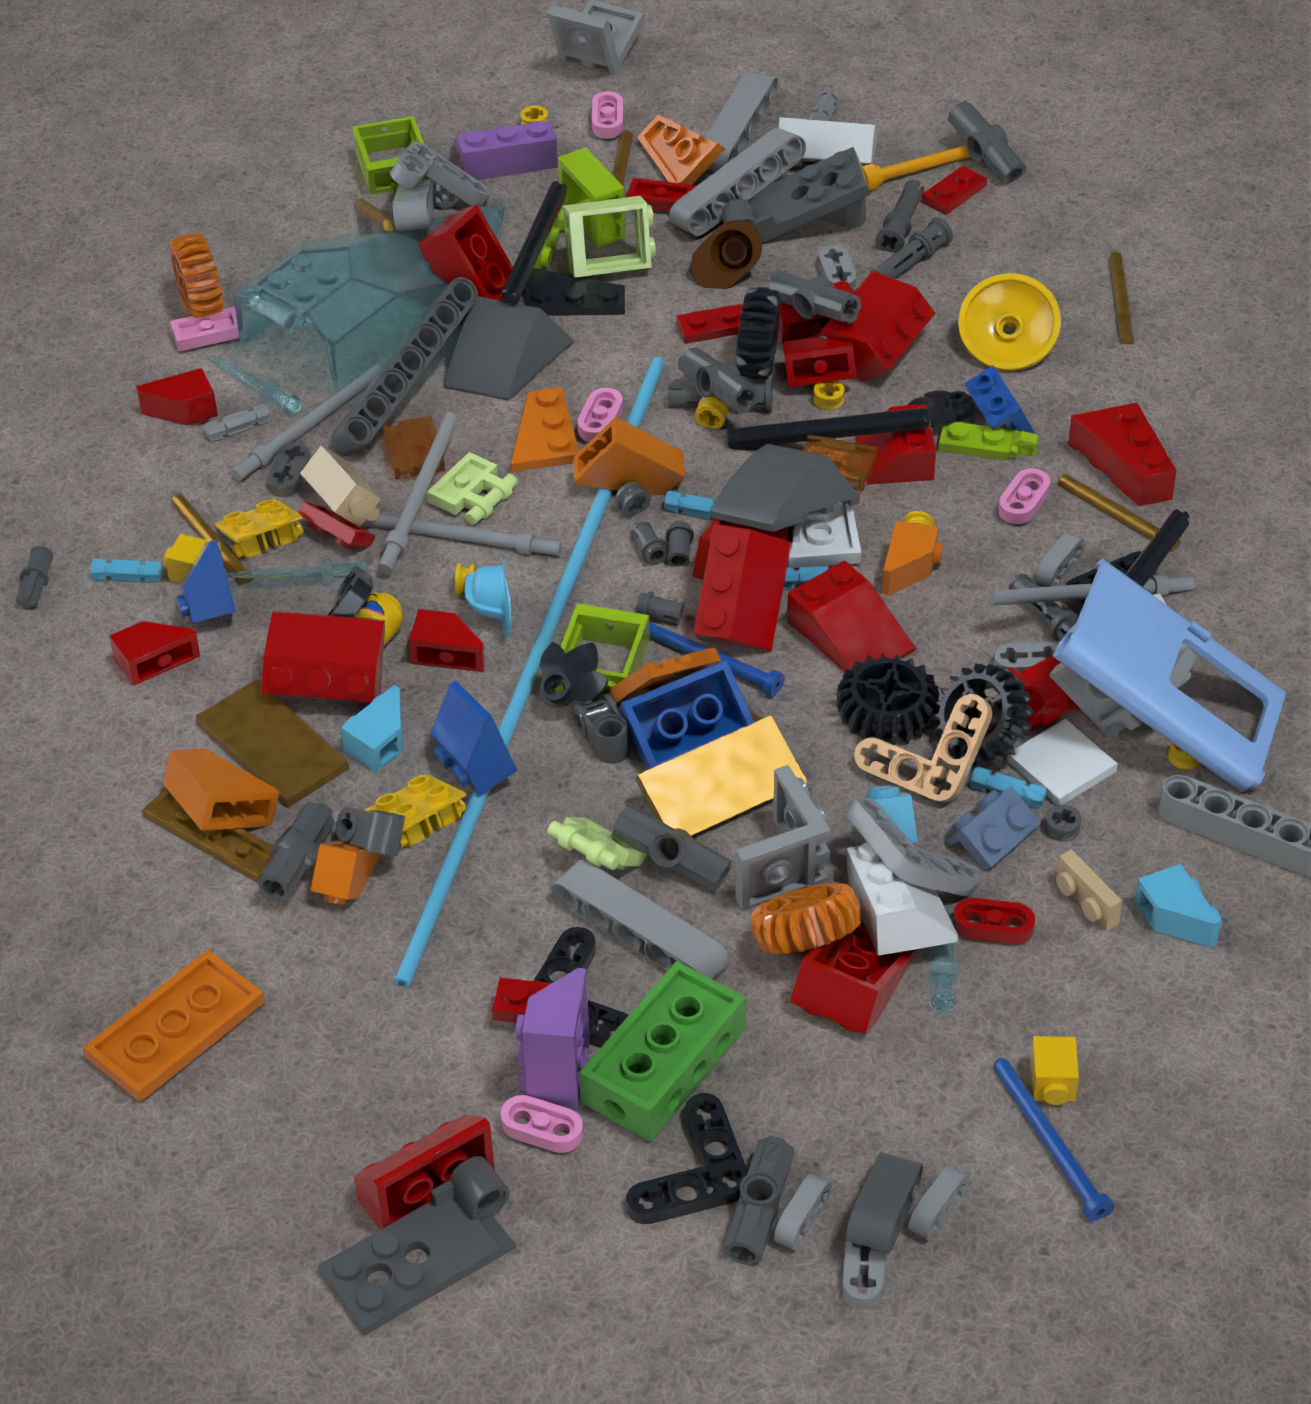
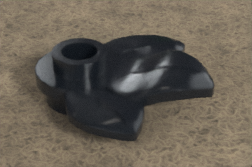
(946, 406)
(574, 670)

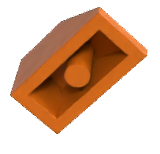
(910, 555)
(342, 871)

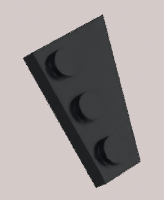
(570, 296)

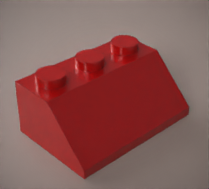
(885, 324)
(742, 588)
(323, 656)
(406, 1178)

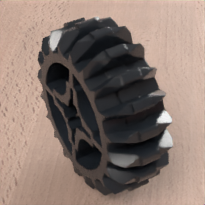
(758, 332)
(865, 693)
(1008, 712)

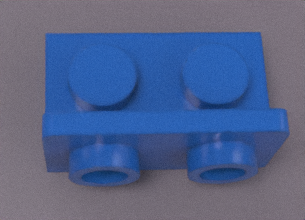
(997, 401)

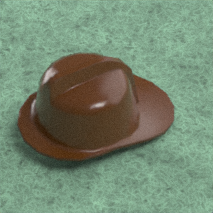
(726, 255)

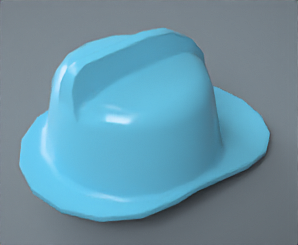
(489, 594)

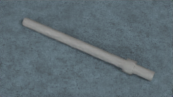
(263, 455)
(397, 539)
(523, 542)
(1155, 585)

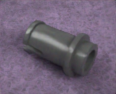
(679, 538)
(649, 543)
(660, 608)

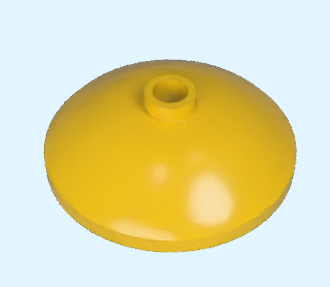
(1015, 303)

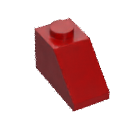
(818, 361)
(179, 398)
(445, 642)
(152, 649)

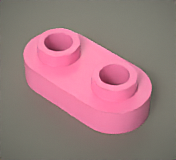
(607, 114)
(595, 412)
(1019, 501)
(543, 1124)

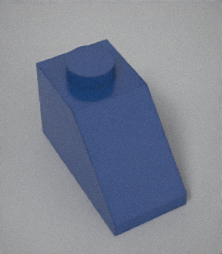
(206, 587)

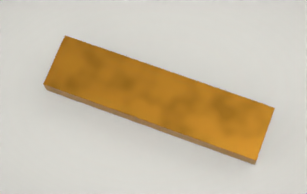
(230, 846)

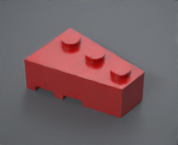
(1126, 450)

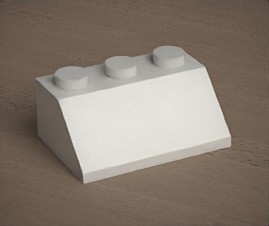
(829, 137)
(894, 911)

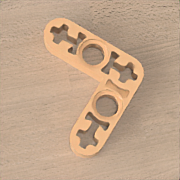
(930, 770)

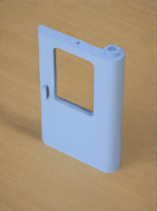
(1128, 651)

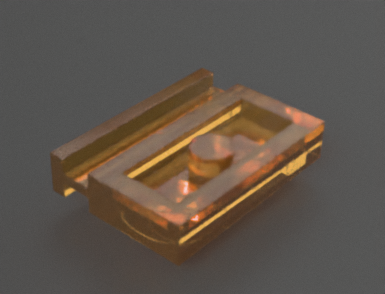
(409, 445)
(851, 458)

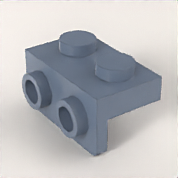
(995, 827)

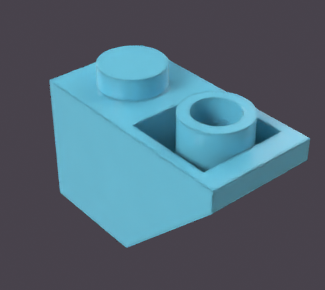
(376, 731)
(897, 806)
(1176, 906)

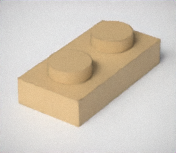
(1093, 895)

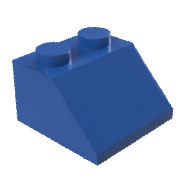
(470, 742)

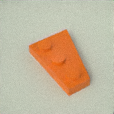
(678, 151)
(544, 432)
(669, 670)

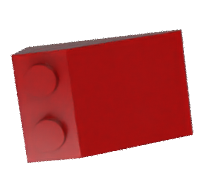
(468, 249)
(846, 617)
(849, 980)

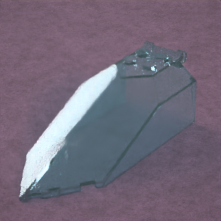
(353, 289)

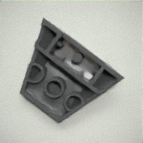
(501, 348)
(781, 487)

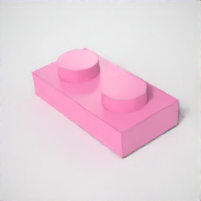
(203, 331)

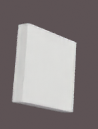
(1062, 762)

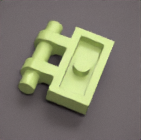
(464, 482)
(595, 843)

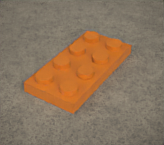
(173, 1025)

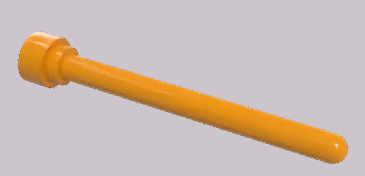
(876, 175)

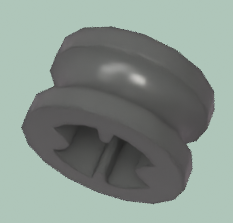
(632, 499)
(1056, 815)

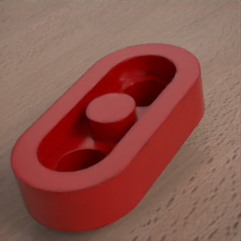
(993, 920)

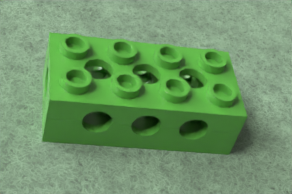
(663, 1050)

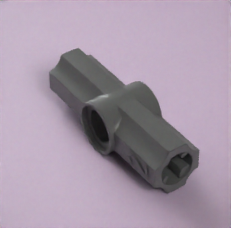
(986, 142)
(815, 297)
(718, 380)
(650, 836)
(295, 852)
(755, 1218)

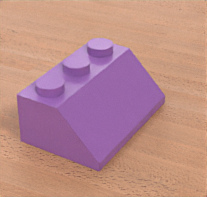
(507, 150)
(555, 1041)

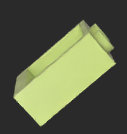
(575, 242)

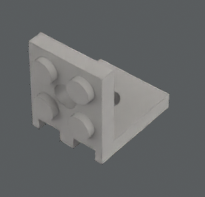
(589, 33)
(1100, 708)
(796, 852)

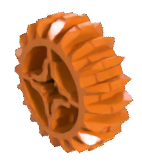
(196, 275)
(806, 918)

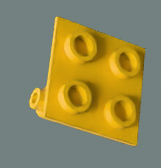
(266, 517)
(423, 803)

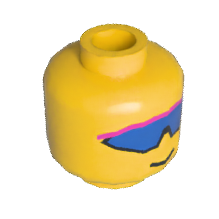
(383, 607)

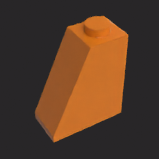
(628, 455)
(218, 792)

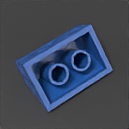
(685, 714)

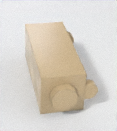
(341, 487)

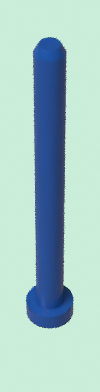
(771, 682)
(1096, 1204)

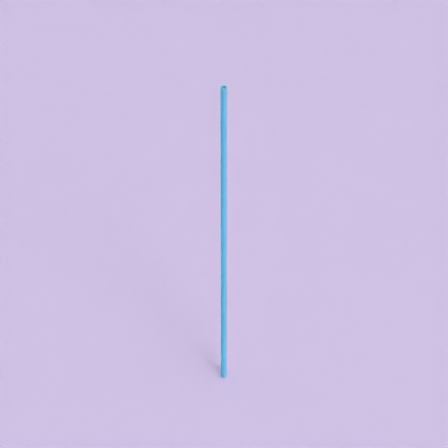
(518, 700)

